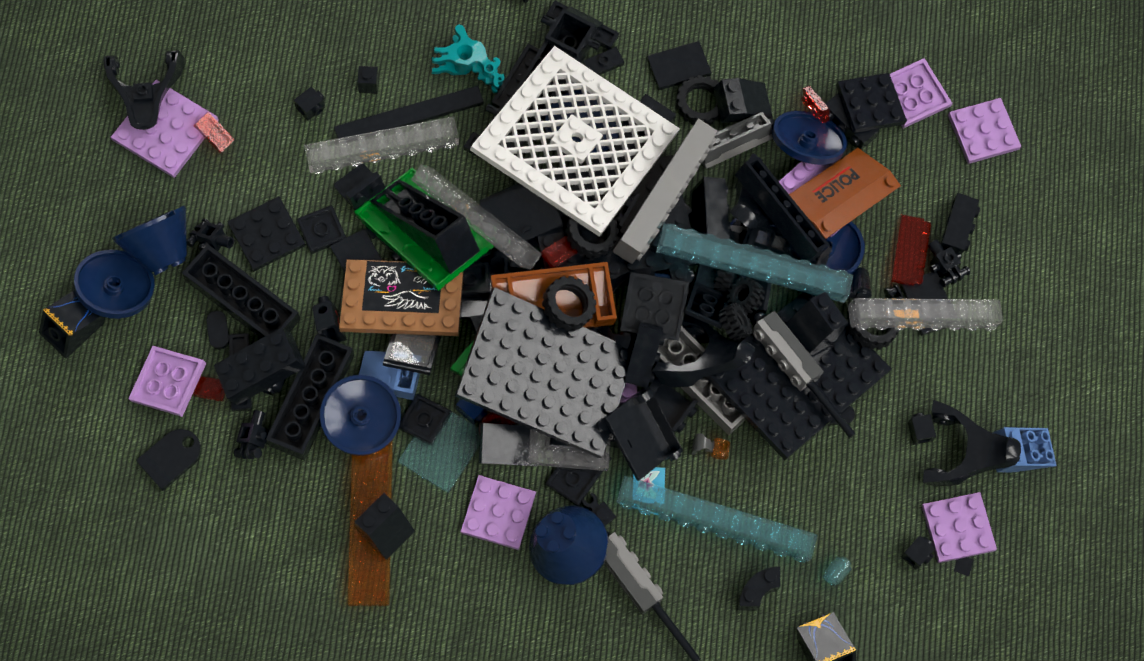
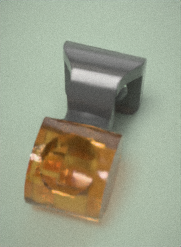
(719, 447)

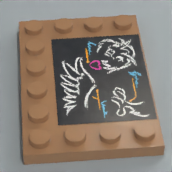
(397, 300)

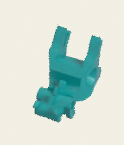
(468, 56)

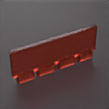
(911, 250)

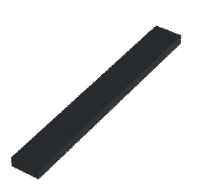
(413, 113)

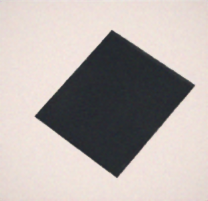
(964, 566)

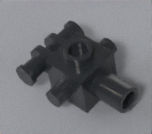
(210, 234)
(946, 264)
(252, 437)

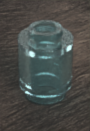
(837, 571)

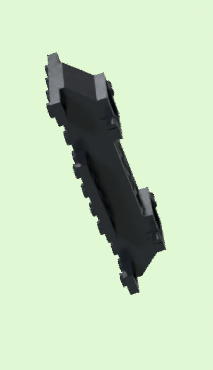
(566, 27)

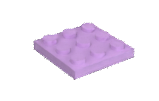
(919, 92)
(984, 130)
(167, 381)
(498, 512)
(959, 527)

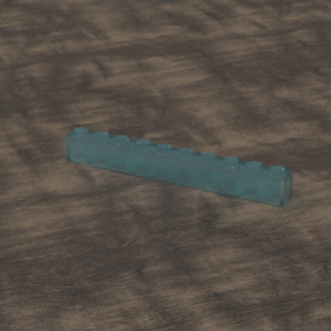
(753, 262)
(717, 519)

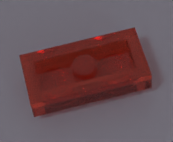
(815, 103)
(214, 132)
(558, 253)
(210, 389)

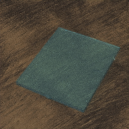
(447, 456)

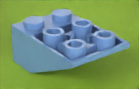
(400, 381)
(1035, 448)

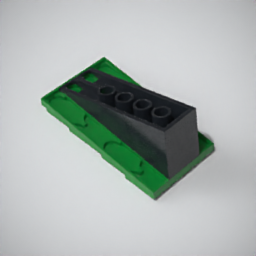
(423, 231)

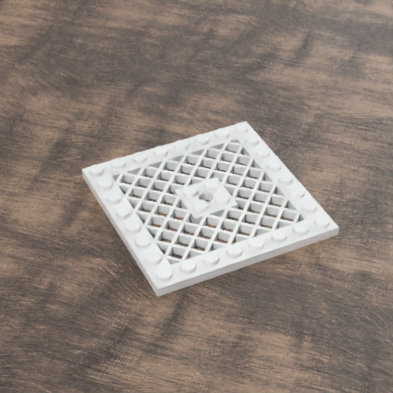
(562, 66)

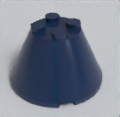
(157, 241)
(568, 545)

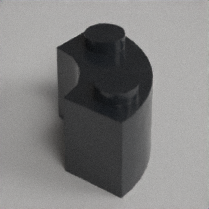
(757, 587)

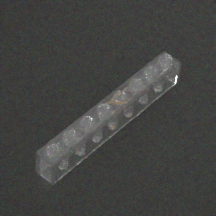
(382, 145)
(477, 217)
(925, 313)

